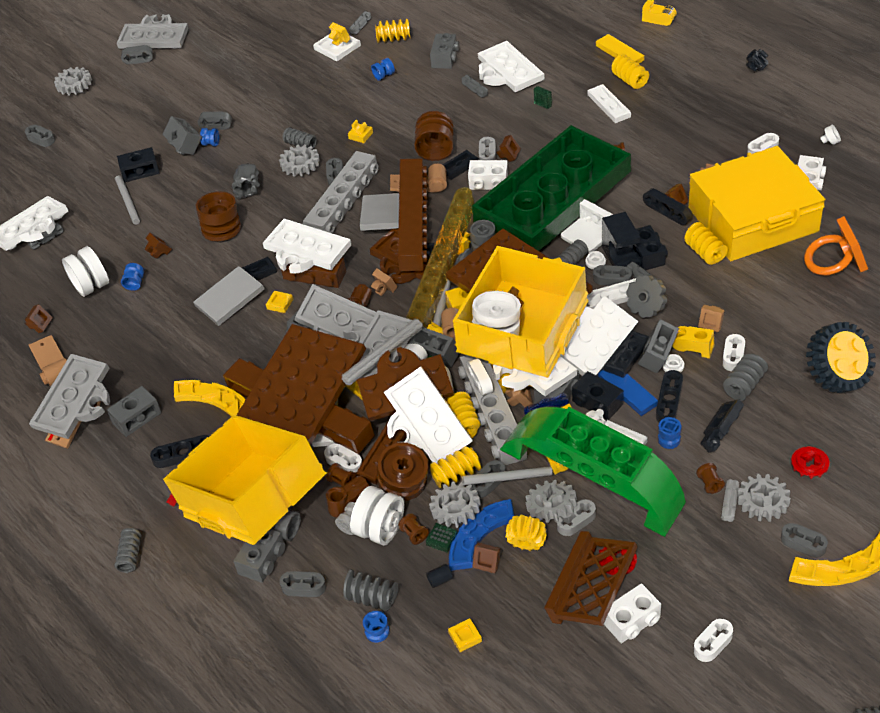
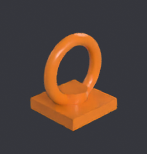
(848, 245)

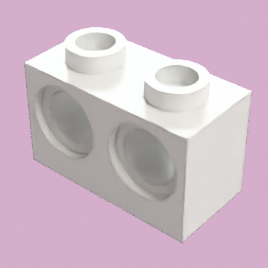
(814, 169)
(486, 173)
(627, 609)

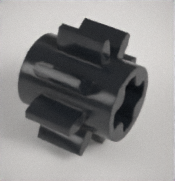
(757, 60)

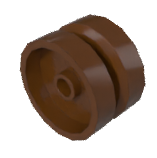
(402, 470)

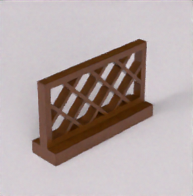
(574, 575)

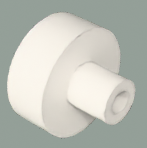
(831, 135)

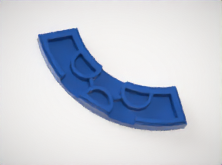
(487, 520)

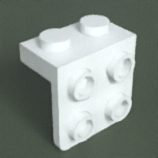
(587, 227)

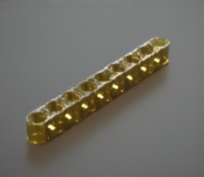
(442, 257)

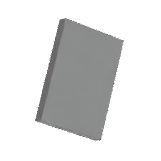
(380, 212)
(228, 295)

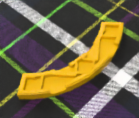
(213, 394)
(838, 572)

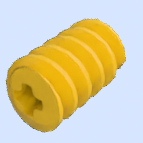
(392, 30)
(630, 71)
(705, 243)
(464, 411)
(454, 465)

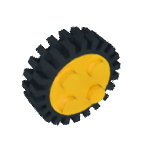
(841, 357)

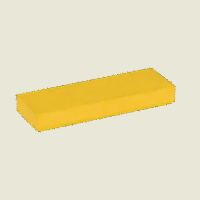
(615, 47)

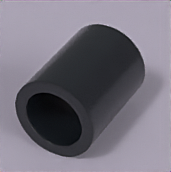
(439, 575)

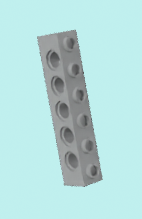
(342, 192)
(492, 409)

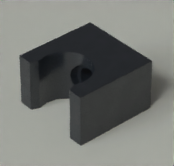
(618, 239)

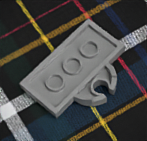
(153, 33)
(331, 312)
(376, 333)
(72, 397)

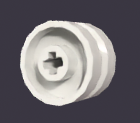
(85, 271)
(497, 311)
(377, 515)

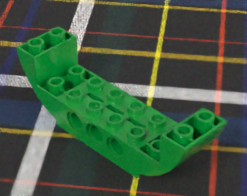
(602, 457)

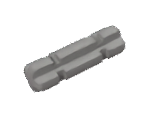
(730, 500)

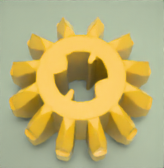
(526, 532)

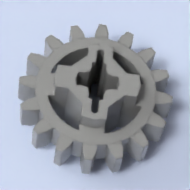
(73, 81)
(301, 160)
(763, 497)
(551, 501)
(455, 504)

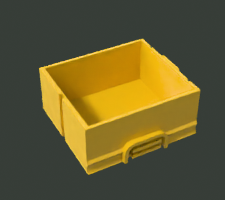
(756, 202)
(551, 311)
(244, 478)

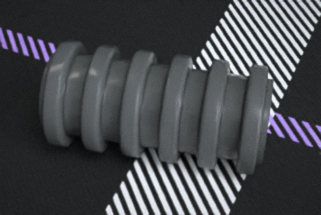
(297, 137)
(574, 252)
(128, 550)

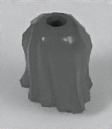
(245, 181)

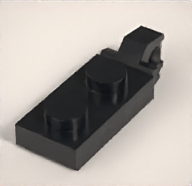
(720, 424)

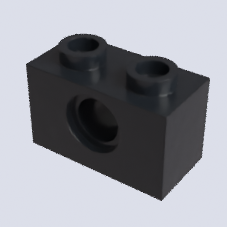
(138, 164)
(597, 394)

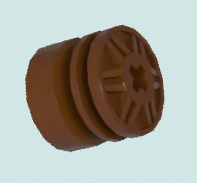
(434, 135)
(218, 216)

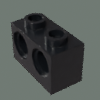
(650, 250)

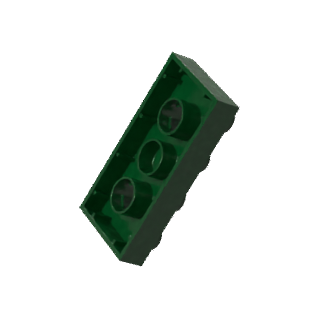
(548, 187)

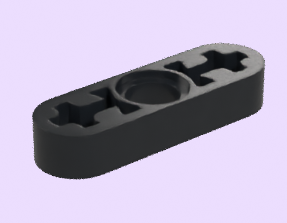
(657, 201)
(667, 389)
(174, 447)

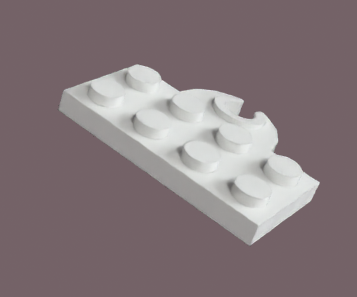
(507, 66)
(31, 223)
(305, 246)
(598, 336)
(519, 379)
(425, 417)

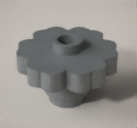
(646, 296)

